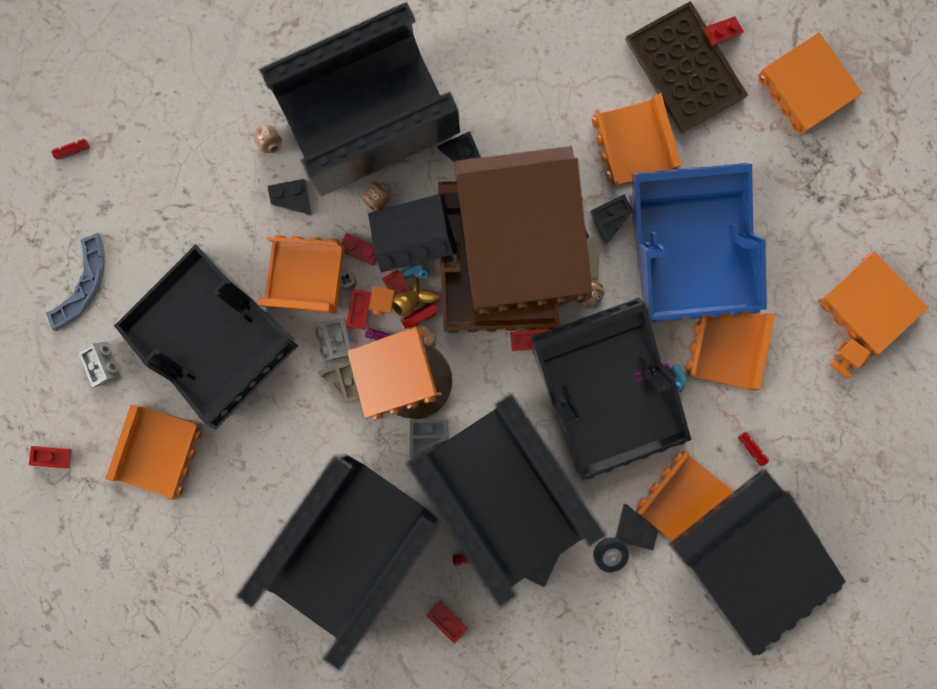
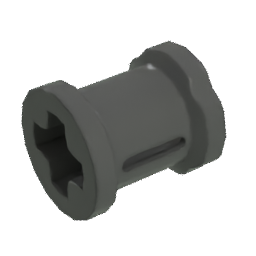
(344, 275)

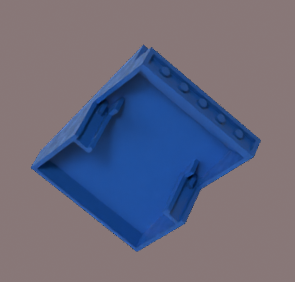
(698, 242)

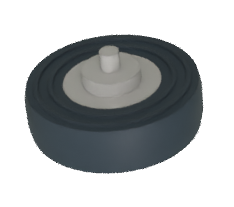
(611, 554)

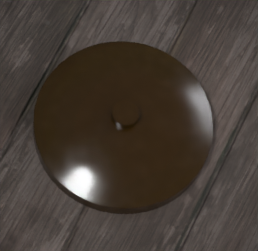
(443, 383)

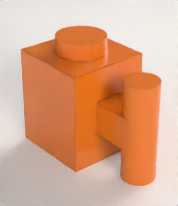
(381, 300)
(850, 355)

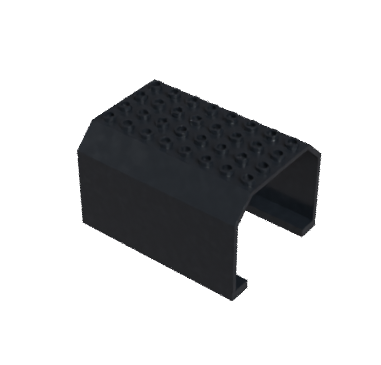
(361, 100)
(504, 498)
(343, 553)

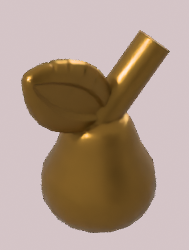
(406, 302)

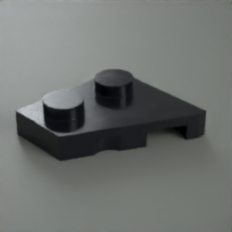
(460, 148)
(290, 195)
(611, 216)
(635, 530)

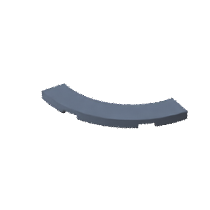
(86, 287)

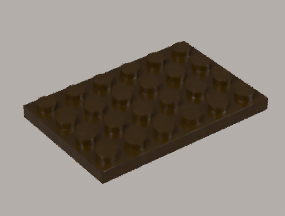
(686, 67)

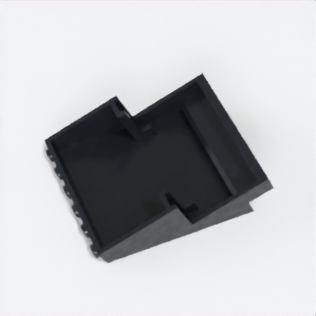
(205, 336)
(595, 394)
(758, 562)

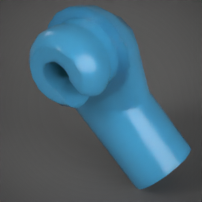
(416, 270)
(680, 377)

